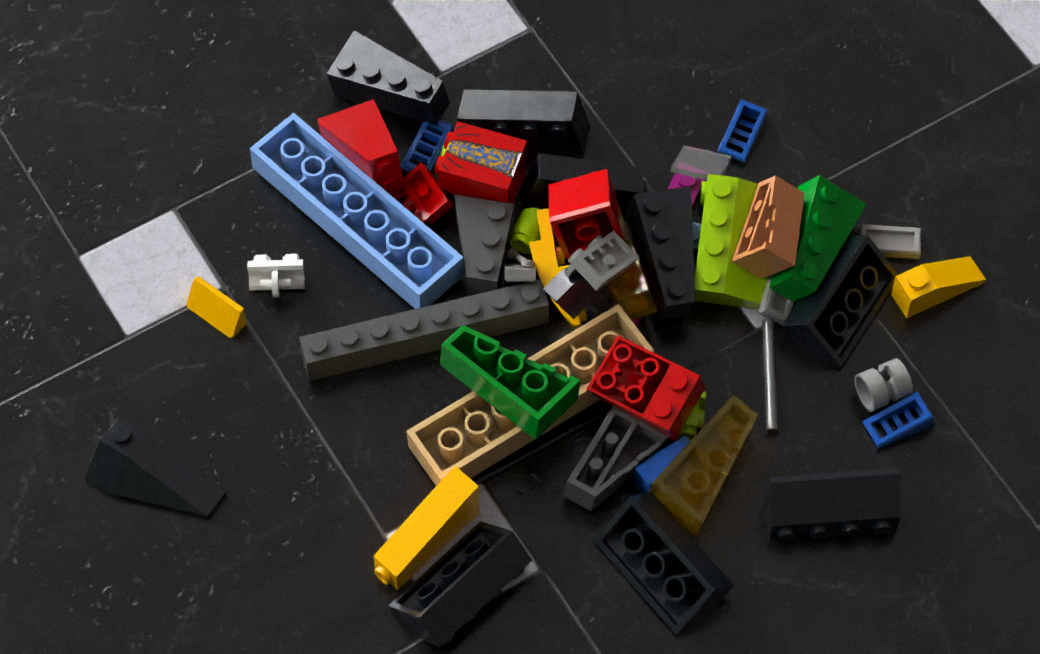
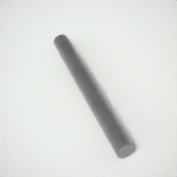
(770, 376)

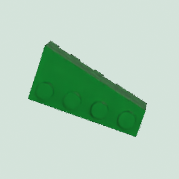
(824, 227)
(511, 383)

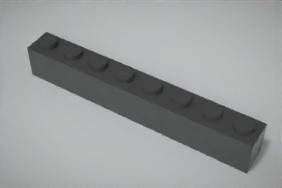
(422, 329)

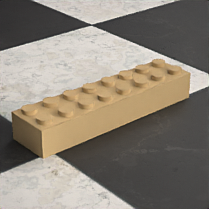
(478, 435)

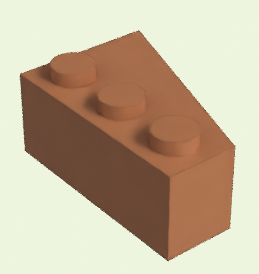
(771, 229)

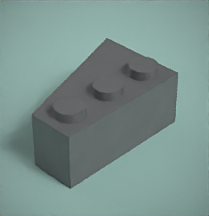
(483, 240)
(612, 458)

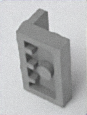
(602, 260)

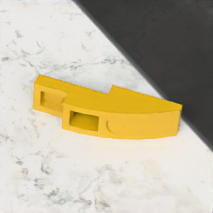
(548, 259)

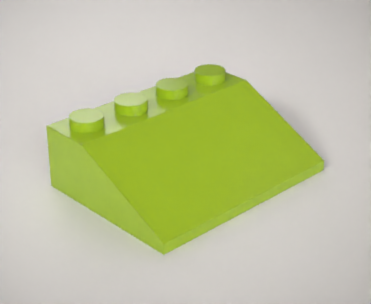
(722, 222)

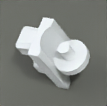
(276, 274)

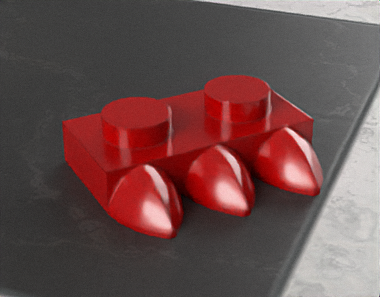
(423, 195)

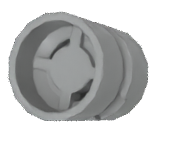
(881, 386)

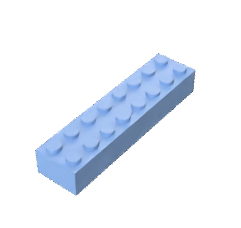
(357, 212)

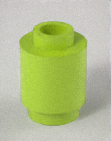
(525, 230)

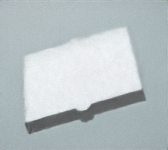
(700, 163)

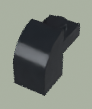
(576, 294)

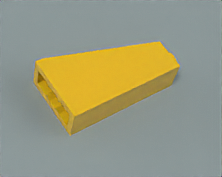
(428, 528)

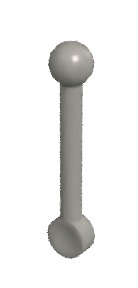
(514, 254)

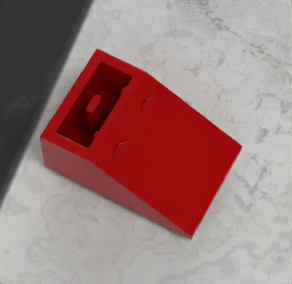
(647, 386)

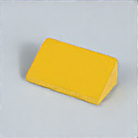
(216, 308)

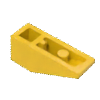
(934, 284)

